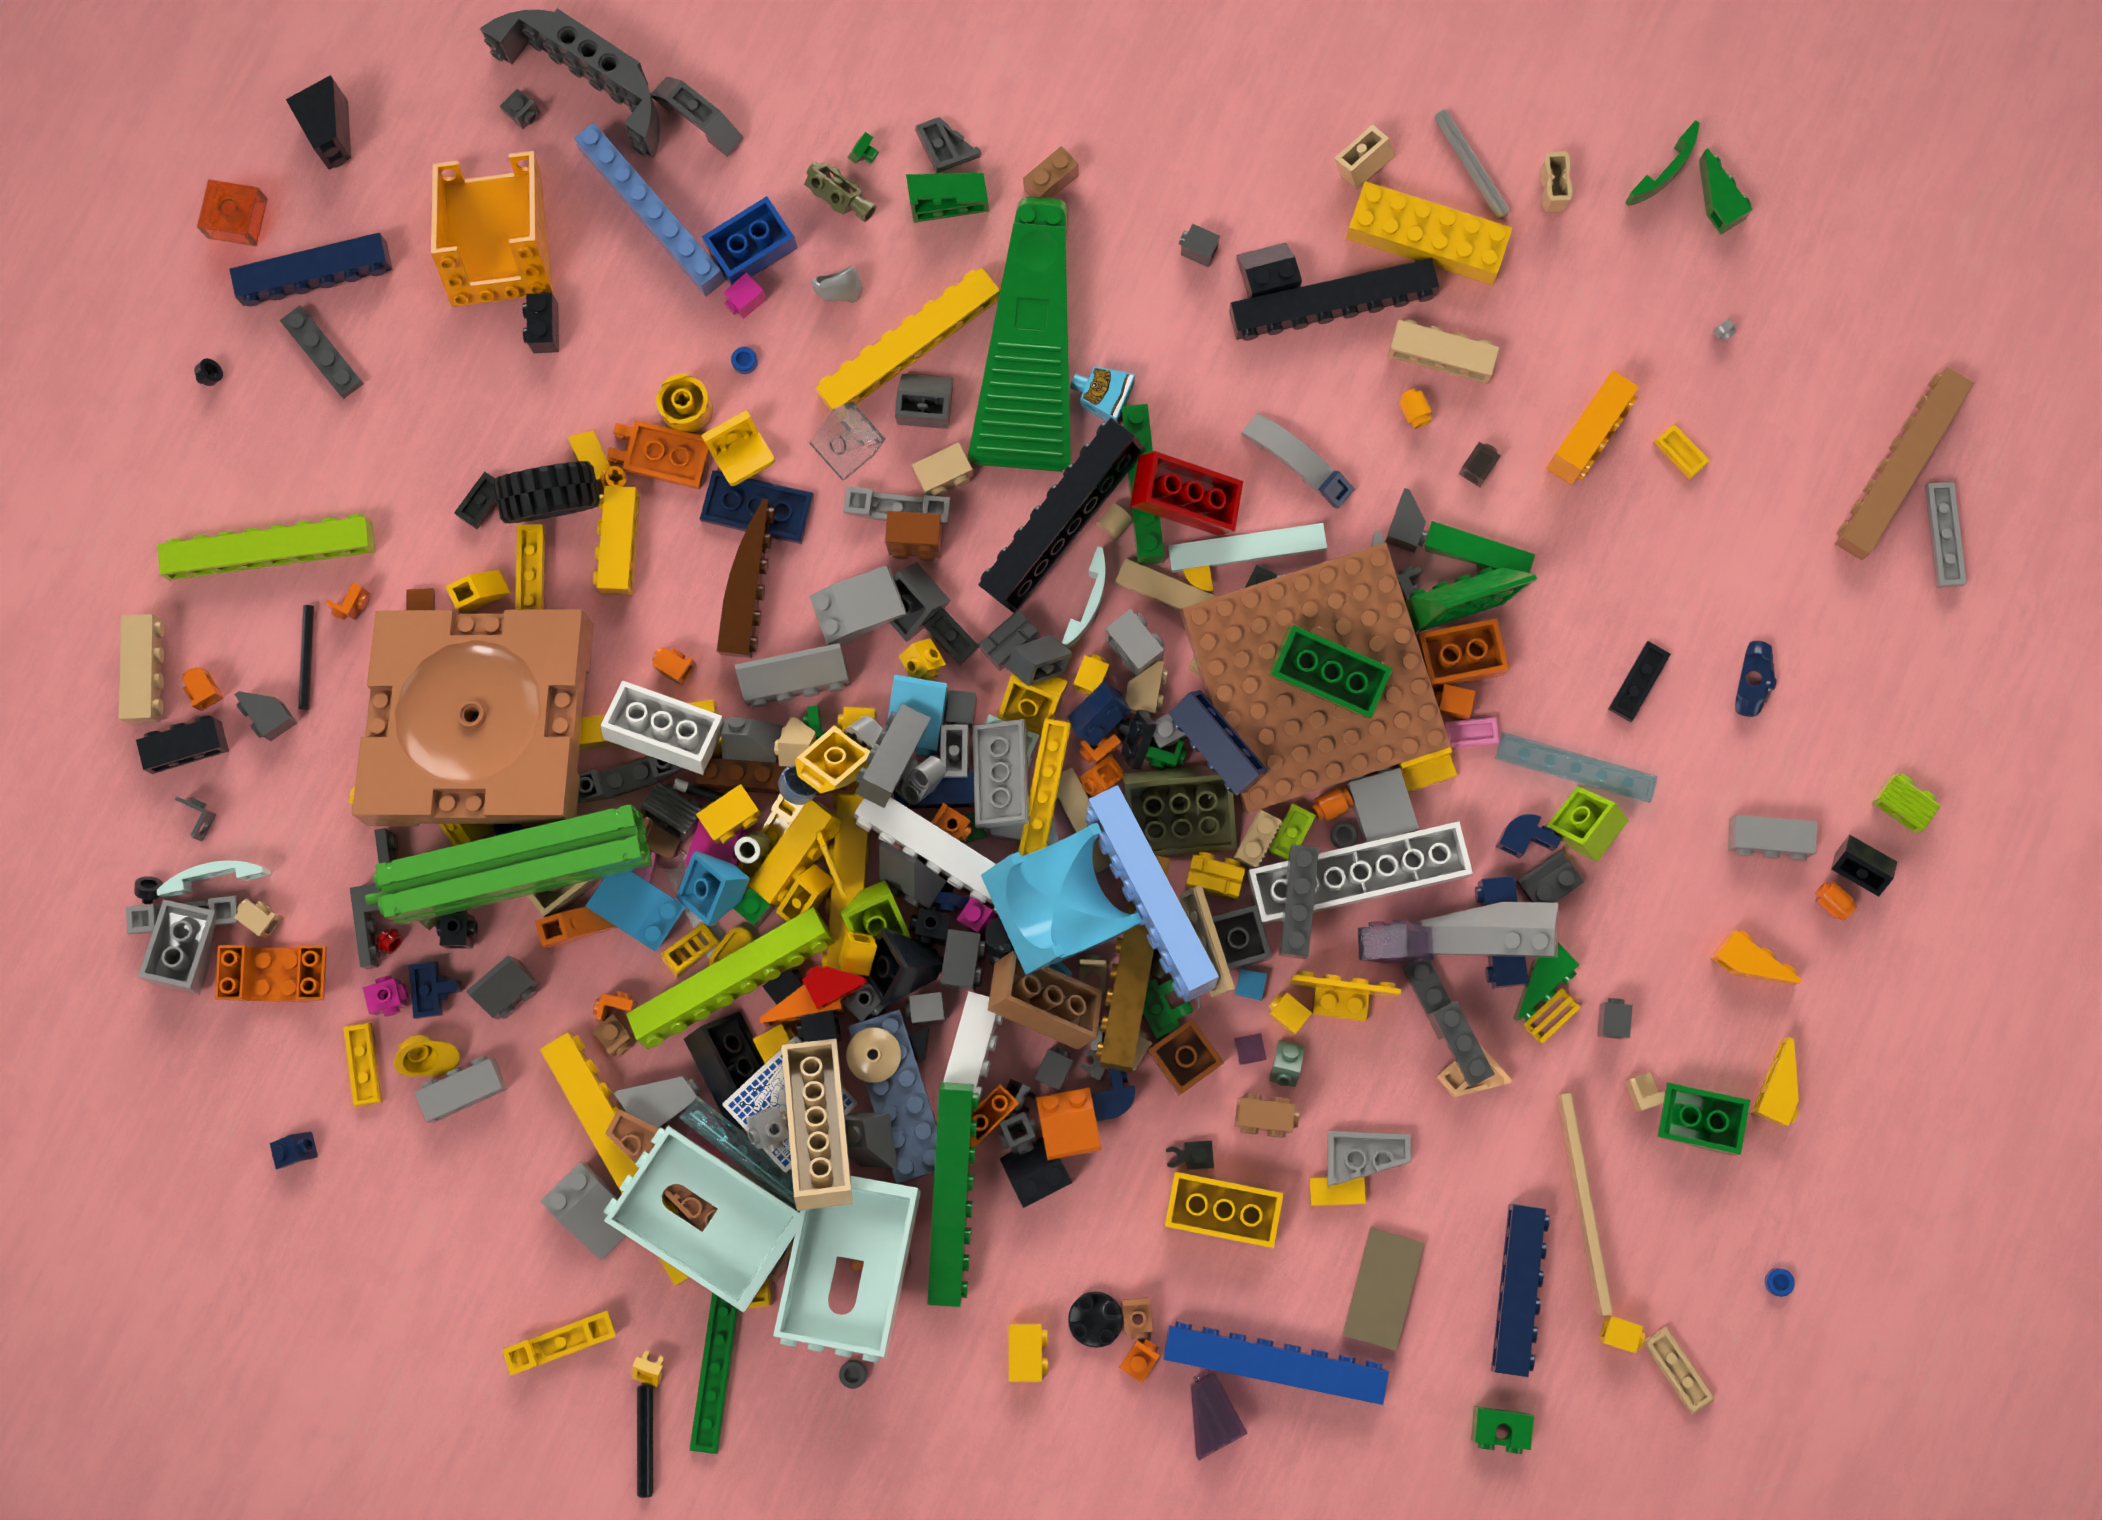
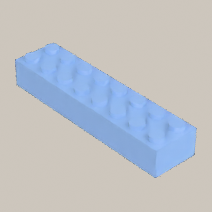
(1152, 895)

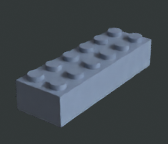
(905, 1100)

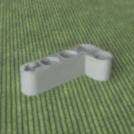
(917, 779)

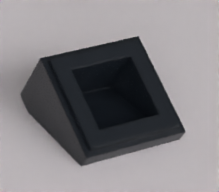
(920, 1042)

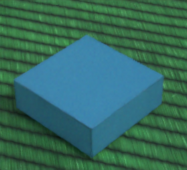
(1251, 984)

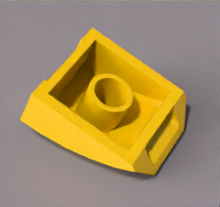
(831, 761)

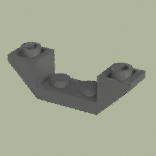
(718, 129)
(623, 779)

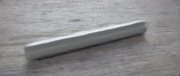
(1472, 164)

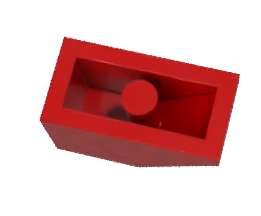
(830, 985)

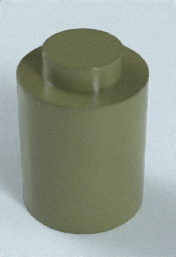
(752, 847)

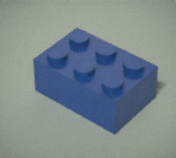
(750, 241)

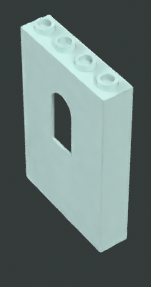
(869, 1230)
(738, 1242)

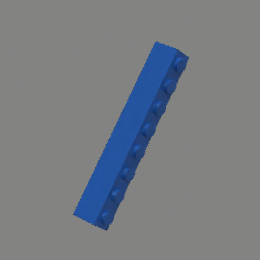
(1276, 1364)

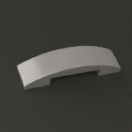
(1288, 450)
(874, 505)
(143, 918)

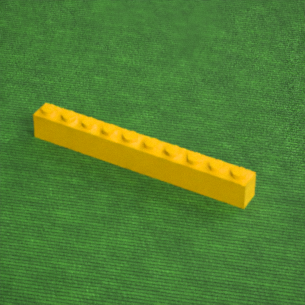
(848, 853)
(596, 1111)

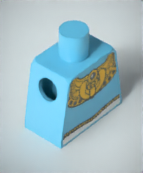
(1104, 391)

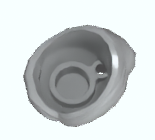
(839, 286)

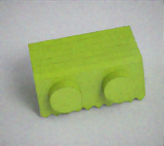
(1907, 803)

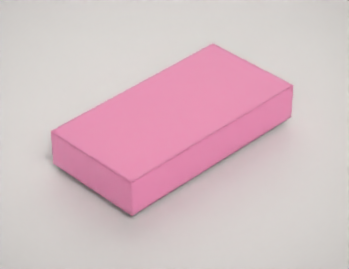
(1472, 732)

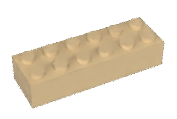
(816, 1125)

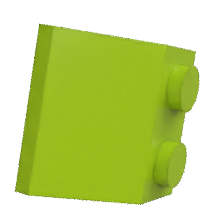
(1588, 823)
(874, 910)

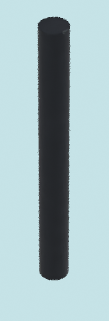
(306, 657)

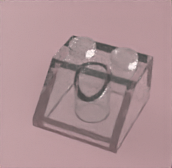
(847, 440)

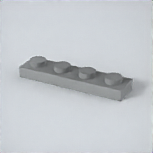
(1945, 534)

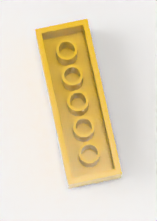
(1429, 230)

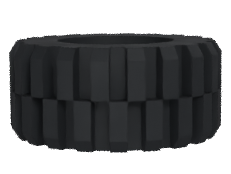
(546, 492)

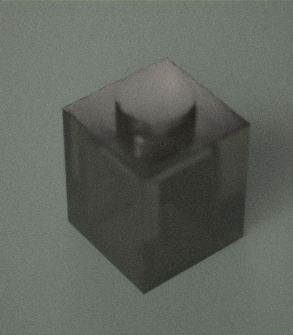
(1480, 463)

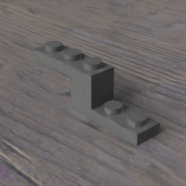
(365, 925)
(1448, 1022)

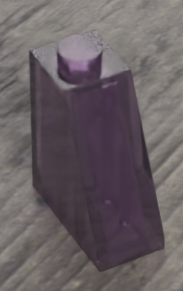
(1212, 1415)

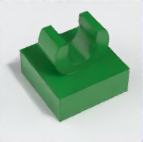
(863, 149)

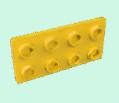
(1343, 998)

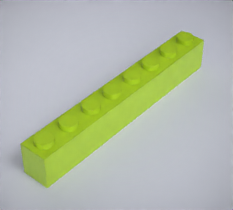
(266, 547)
(730, 978)

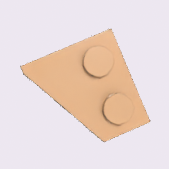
(1457, 1086)

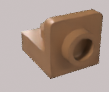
(614, 1036)

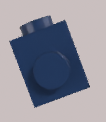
(949, 901)
(293, 1149)

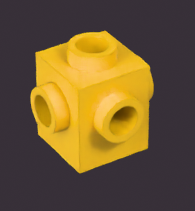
(922, 660)

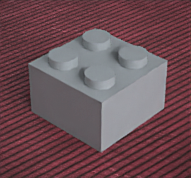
(1134, 642)

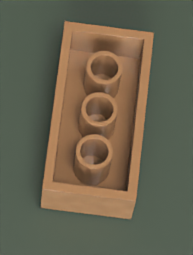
(1045, 1002)

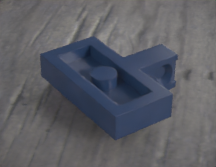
(429, 989)

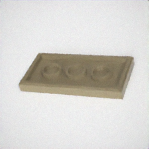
(1383, 1289)

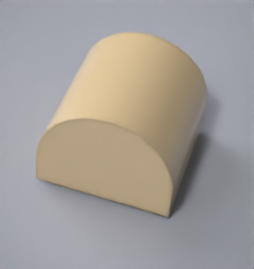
(1114, 521)

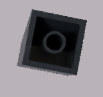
(325, 120)

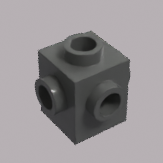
(861, 1007)
(1019, 1123)

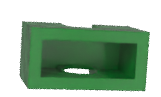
(1488, 1419)

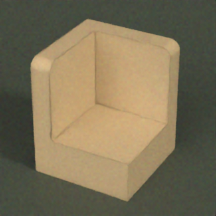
(1644, 1092)

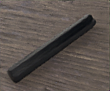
(644, 1441)

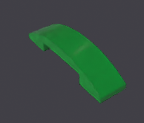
(1649, 187)

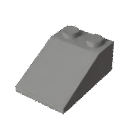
(857, 605)
(179, 947)
(579, 1207)

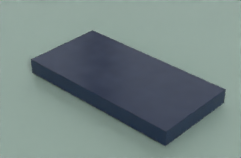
(737, 504)

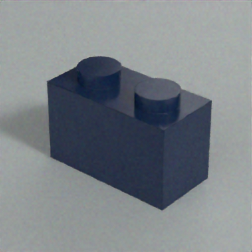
(1099, 713)

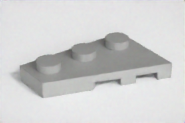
(1363, 1154)

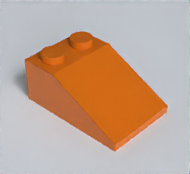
(797, 1005)

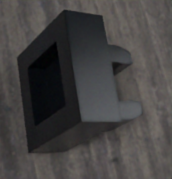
(1020, 1093)

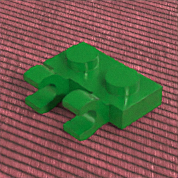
(1158, 1012)

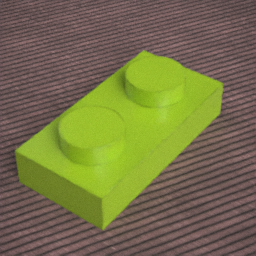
(1292, 831)

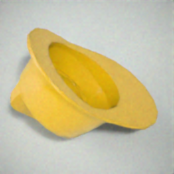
(425, 1057)

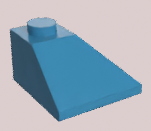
(711, 887)

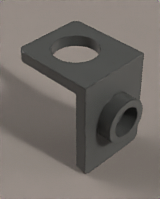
(206, 817)

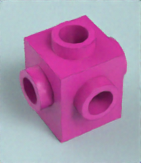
(386, 996)

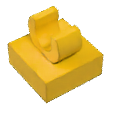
(647, 1371)

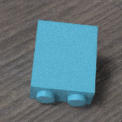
(927, 698)

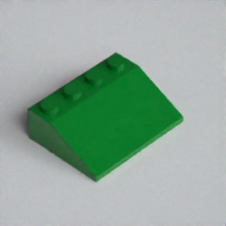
(1465, 596)

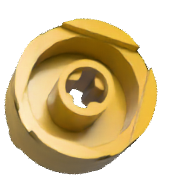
(680, 389)

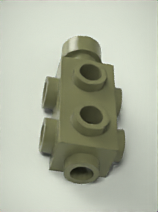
(837, 191)

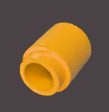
(1415, 408)

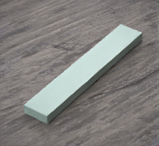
(1248, 547)

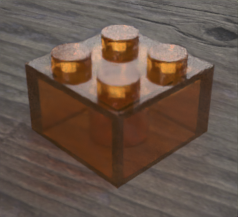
(232, 212)

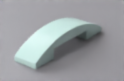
(1075, 628)
(182, 885)

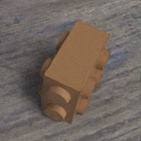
(1272, 1116)

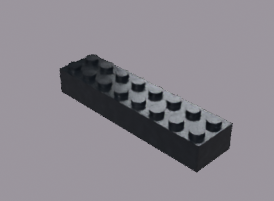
(1062, 515)

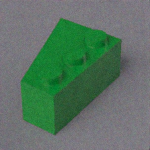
(946, 195)

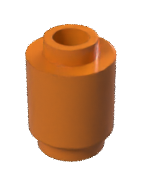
(1332, 804)
(1835, 900)

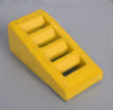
(674, 949)

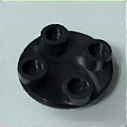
(1095, 1319)

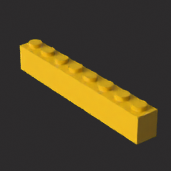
(909, 341)

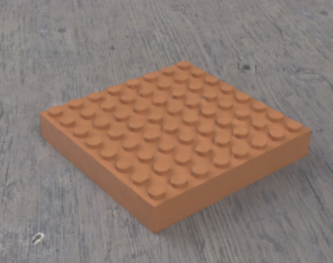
(1291, 732)

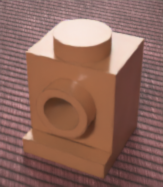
(1133, 1307)

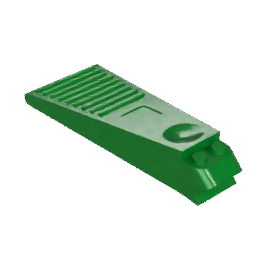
(1025, 381)

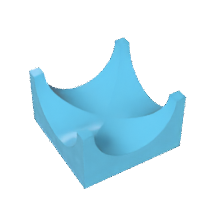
(1055, 902)

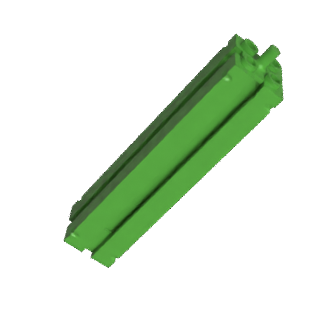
(511, 865)

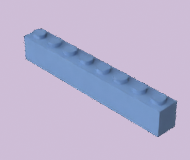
(649, 209)

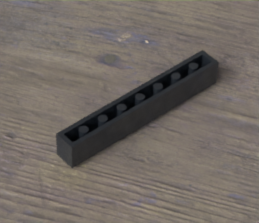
(1334, 299)

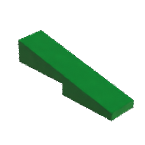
(1476, 549)

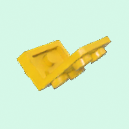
(738, 448)

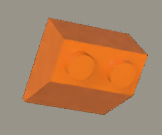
(1068, 1123)

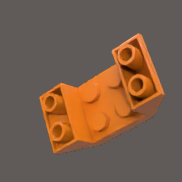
(270, 974)

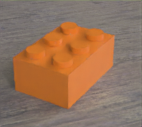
(1463, 653)

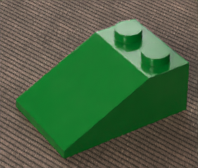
(1703, 1119)

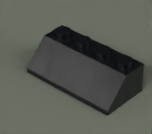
(725, 1057)

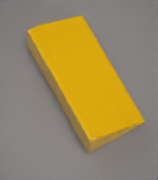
(589, 449)

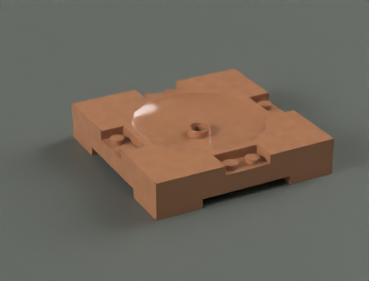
(428, 682)

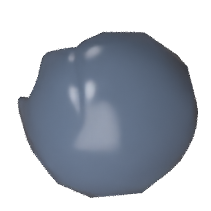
(793, 788)

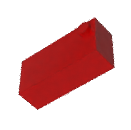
(1186, 493)

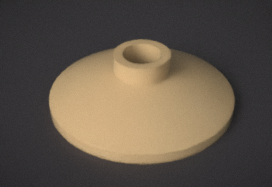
(888, 1055)

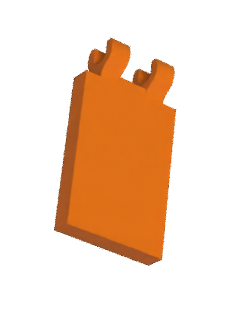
(661, 453)

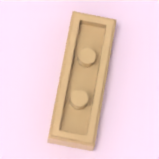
(1678, 1370)

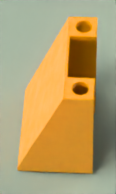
(490, 233)

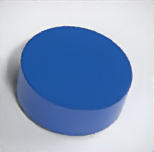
(744, 360)
(1779, 1282)

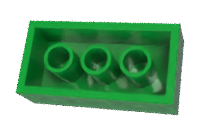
(1330, 671)

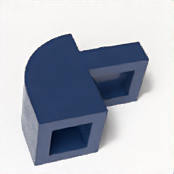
(1524, 829)
(1114, 1102)

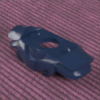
(1751, 698)

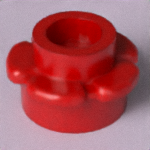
(389, 941)

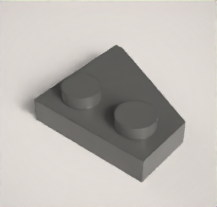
(945, 146)

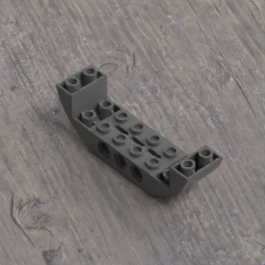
(585, 56)

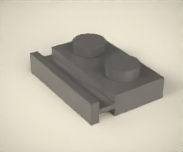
(1550, 880)

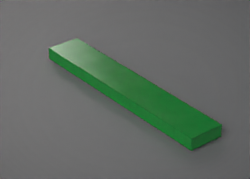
(714, 1376)

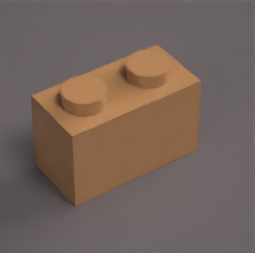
(1051, 175)

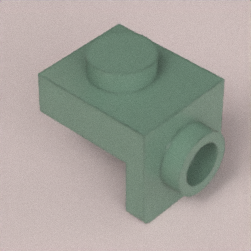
(1287, 1063)

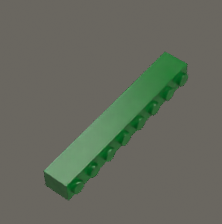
(951, 1194)

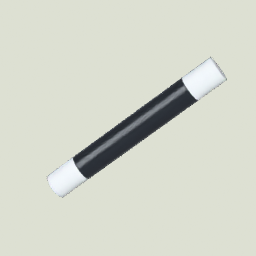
(697, 790)

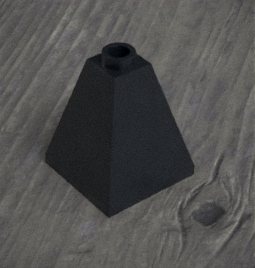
(902, 966)

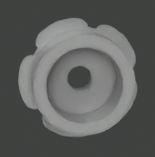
(1725, 330)

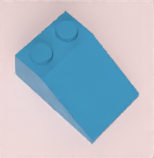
(636, 908)

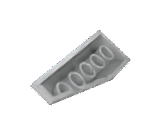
(1498, 930)

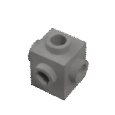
(768, 1128)

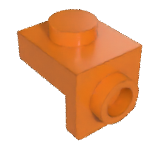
(354, 602)
(619, 1001)

